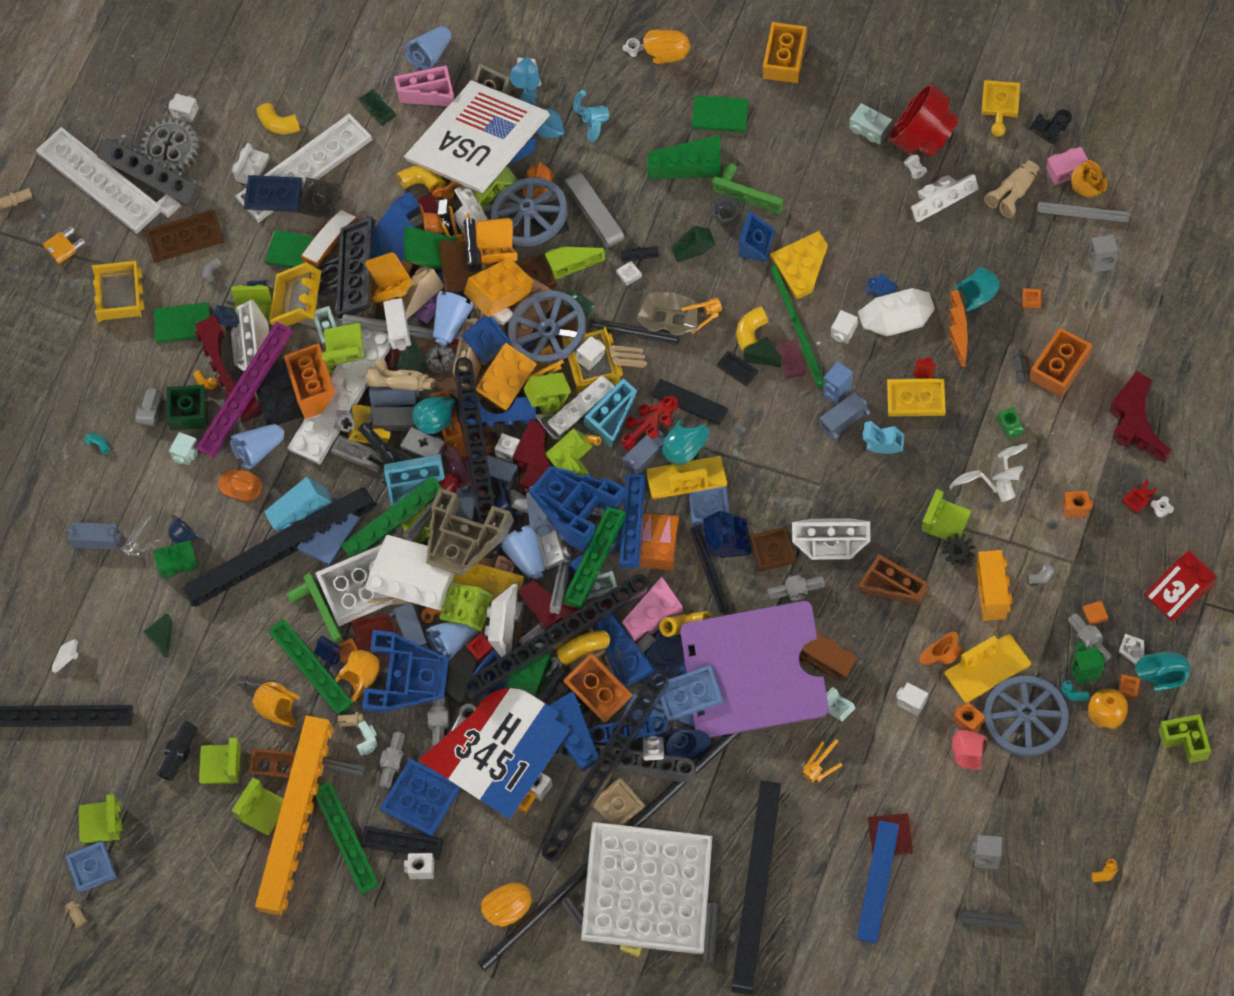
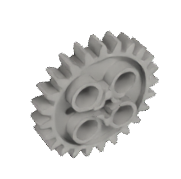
(185, 149)

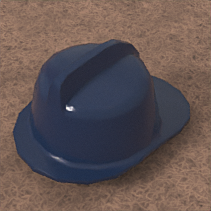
(502, 500)
(180, 531)
(687, 743)

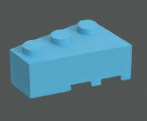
(610, 413)
(407, 475)
(298, 504)

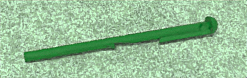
(806, 348)

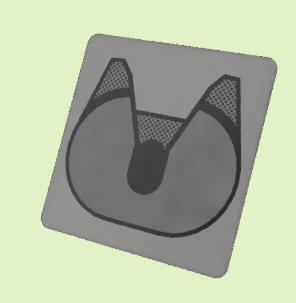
(544, 418)

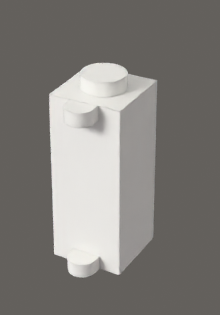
(397, 324)

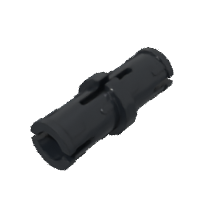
(639, 253)

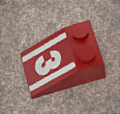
(1181, 586)

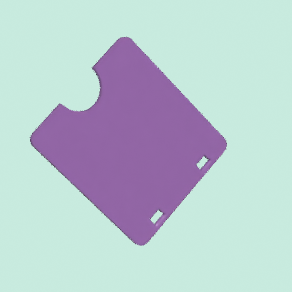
(757, 668)

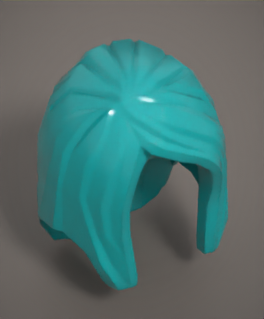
(979, 288)
(433, 414)
(684, 443)
(1164, 669)

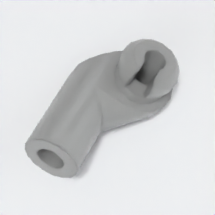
(209, 268)
(1043, 576)

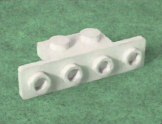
(942, 194)
(469, 206)
(580, 405)

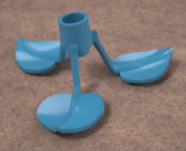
(526, 76)

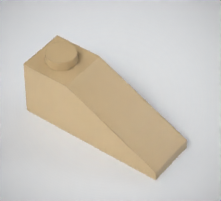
(424, 286)

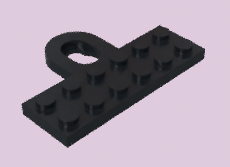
(353, 279)

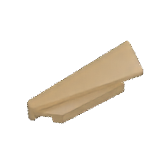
(464, 350)

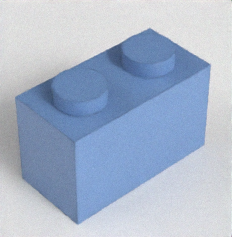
(837, 383)

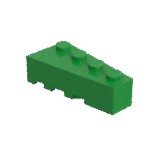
(686, 160)
(532, 677)

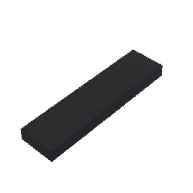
(691, 402)
(401, 842)

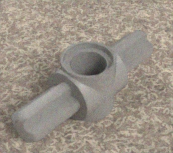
(796, 588)
(1089, 635)
(438, 720)
(392, 760)

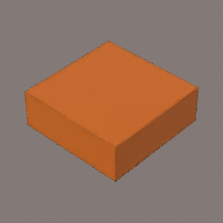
(1031, 298)
(1095, 613)
(346, 649)
(1129, 686)

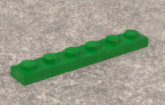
(392, 518)
(594, 558)
(310, 667)
(346, 838)

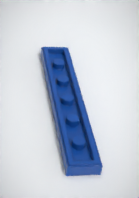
(633, 523)
(877, 882)

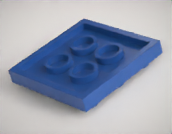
(420, 798)

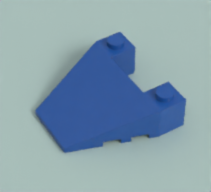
(390, 229)
(571, 499)
(412, 678)

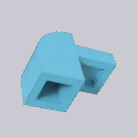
(883, 440)

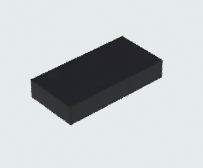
(737, 368)

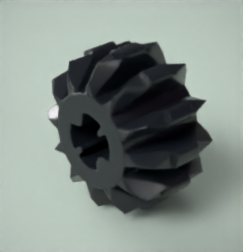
(965, 550)

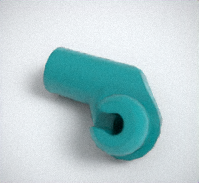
(98, 440)
(1070, 692)

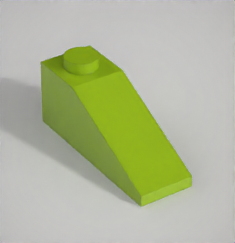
(572, 259)

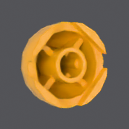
(1088, 180)
(1108, 708)

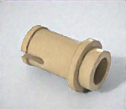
(350, 720)
(76, 914)

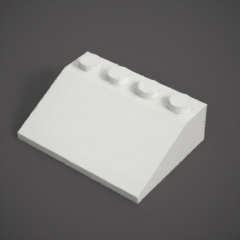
(404, 574)
(346, 584)

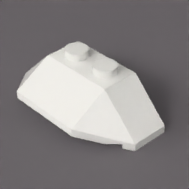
(897, 312)
(249, 333)
(831, 537)
(502, 621)

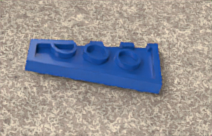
(624, 654)
(578, 740)

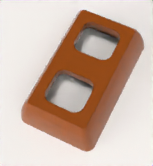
(275, 757)

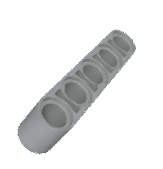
(594, 209)

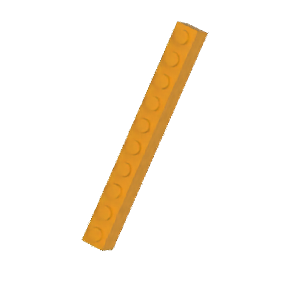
(293, 816)

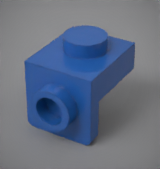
(881, 286)

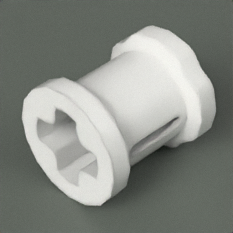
(915, 166)

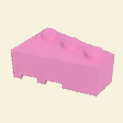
(425, 87)
(649, 612)

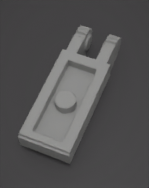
(356, 453)

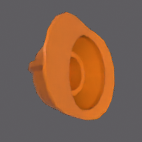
(539, 171)
(431, 222)
(240, 485)
(943, 651)

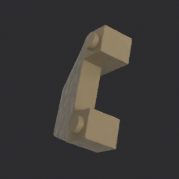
(459, 542)

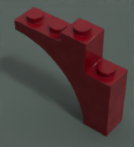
(1134, 427)
(532, 454)
(538, 604)

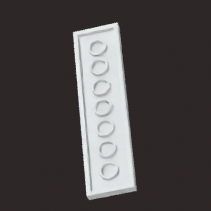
(318, 156)
(99, 180)
(349, 382)

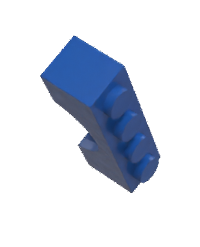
(519, 411)

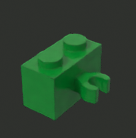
(175, 559)
(1087, 664)

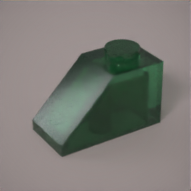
(693, 243)
(412, 358)

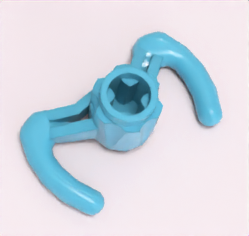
(591, 116)

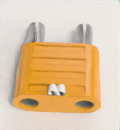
(60, 247)

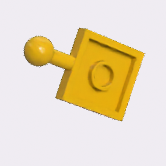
(1000, 100)

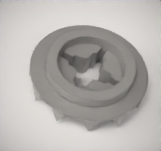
(447, 360)

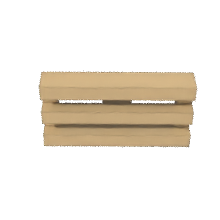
(627, 353)

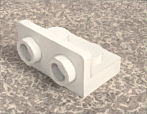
(250, 163)
(554, 549)

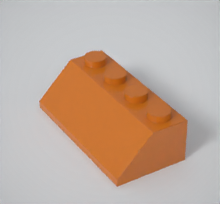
(310, 380)

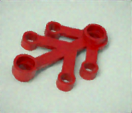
(649, 422)

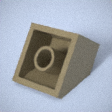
(494, 77)

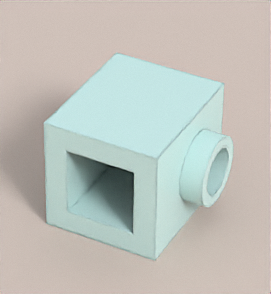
(183, 449)

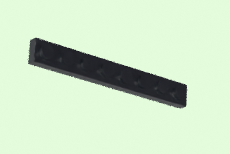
(66, 715)

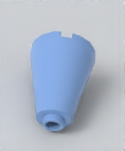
(428, 48)
(449, 316)
(256, 444)
(524, 552)
(449, 638)

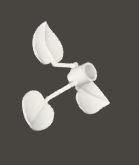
(1003, 486)

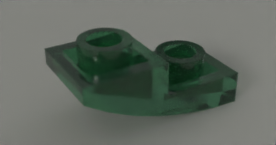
(376, 107)
(586, 305)

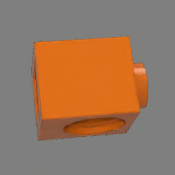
(1071, 509)
(967, 709)

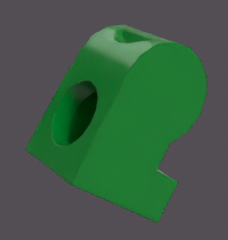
(1010, 423)

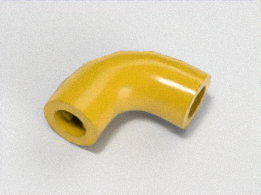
(275, 123)
(419, 175)
(748, 325)
(672, 625)
(582, 645)

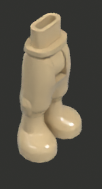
(1017, 183)
(402, 379)

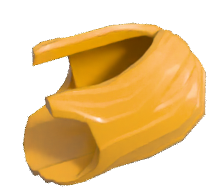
(666, 45)
(360, 671)
(275, 703)
(506, 904)

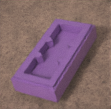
(428, 310)

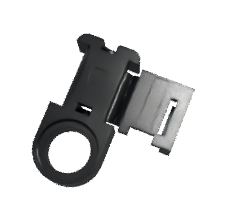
(1051, 128)
(443, 211)

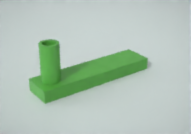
(745, 194)
(311, 586)

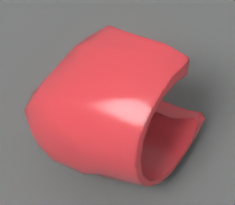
(968, 748)

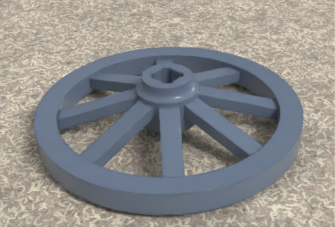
(531, 212)
(546, 325)
(1025, 719)

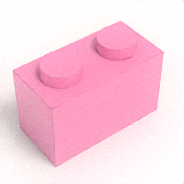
(1062, 165)

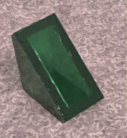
(763, 353)
(160, 634)

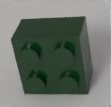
(187, 407)

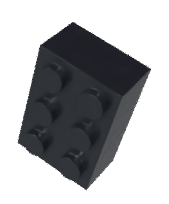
(278, 396)

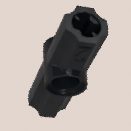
(177, 751)

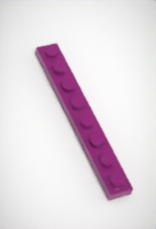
(244, 389)

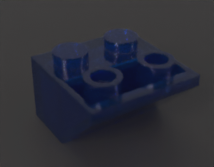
(726, 535)

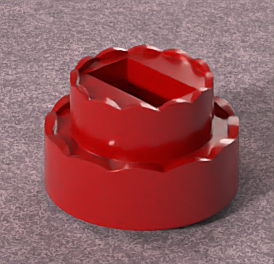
(924, 123)

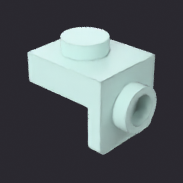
(838, 706)
(369, 734)

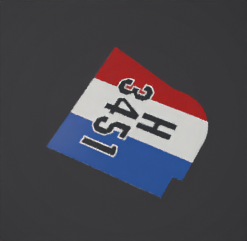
(499, 748)

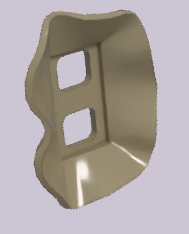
(671, 305)

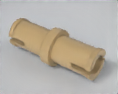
(15, 198)

